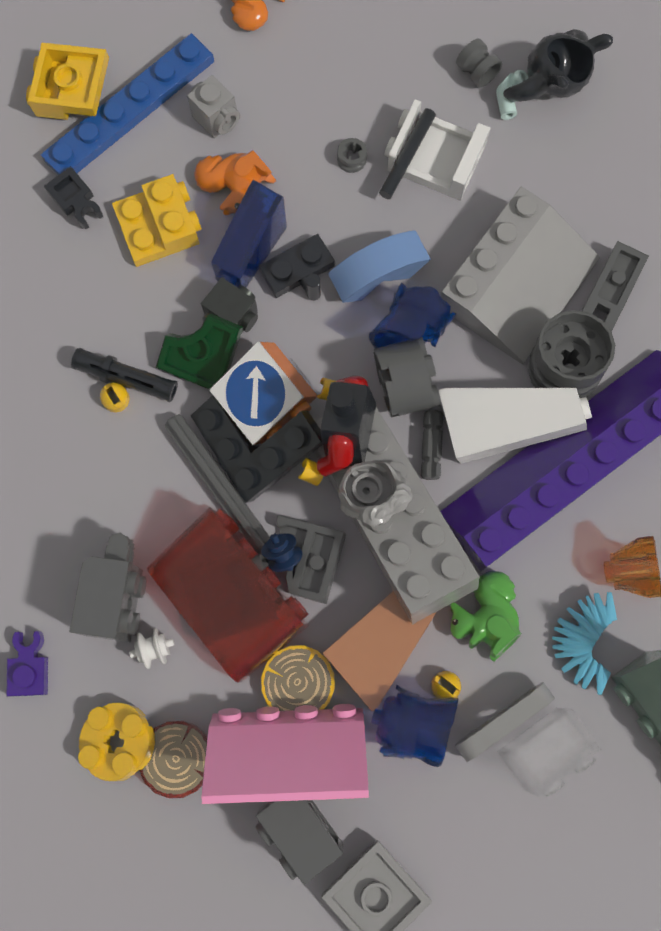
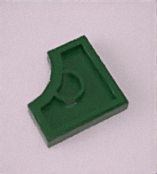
(203, 354)

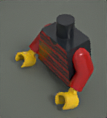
(344, 427)

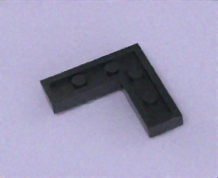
(252, 468)

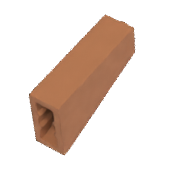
(376, 650)

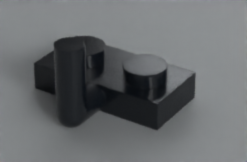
(298, 267)

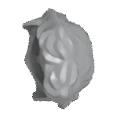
(387, 494)

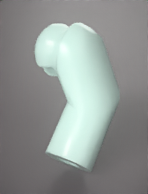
(507, 107)

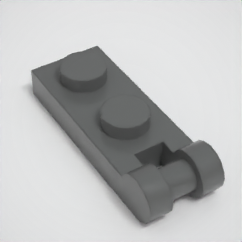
(616, 282)

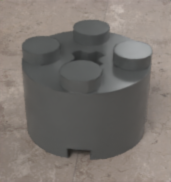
(406, 377)

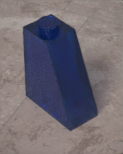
(250, 235)

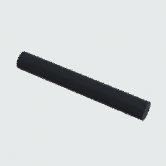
(407, 153)

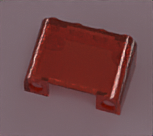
(227, 594)

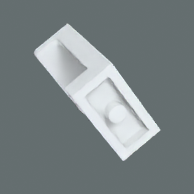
(444, 156)

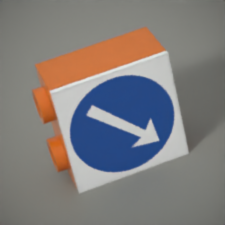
(263, 392)

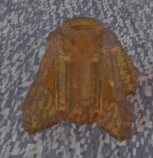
(635, 568)

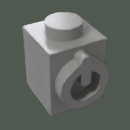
(213, 107)

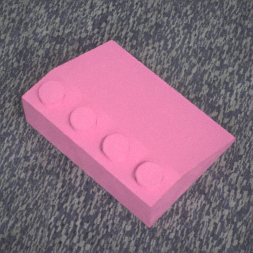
(285, 755)

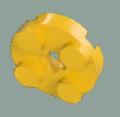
(95, 745)

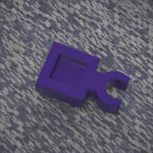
(28, 672)

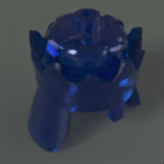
(413, 315)
(415, 726)

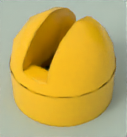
(120, 392)
(440, 691)

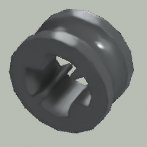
(349, 165)

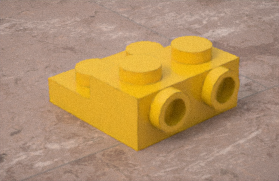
(67, 81)
(157, 220)

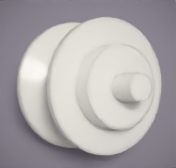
(151, 648)

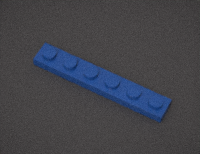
(129, 106)

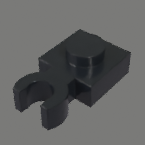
(73, 195)

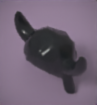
(559, 66)

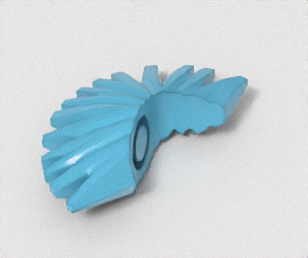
(583, 638)

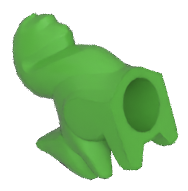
(495, 621)

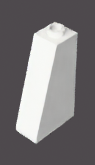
(506, 419)

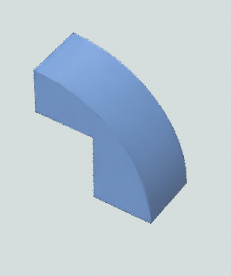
(385, 260)

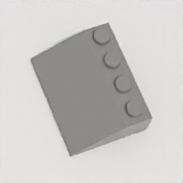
(519, 275)

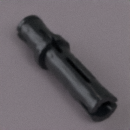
(110, 370)

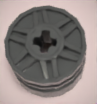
(572, 339)

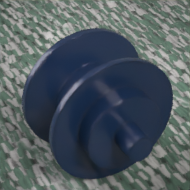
(282, 552)

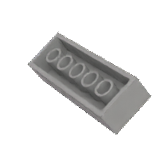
(417, 544)

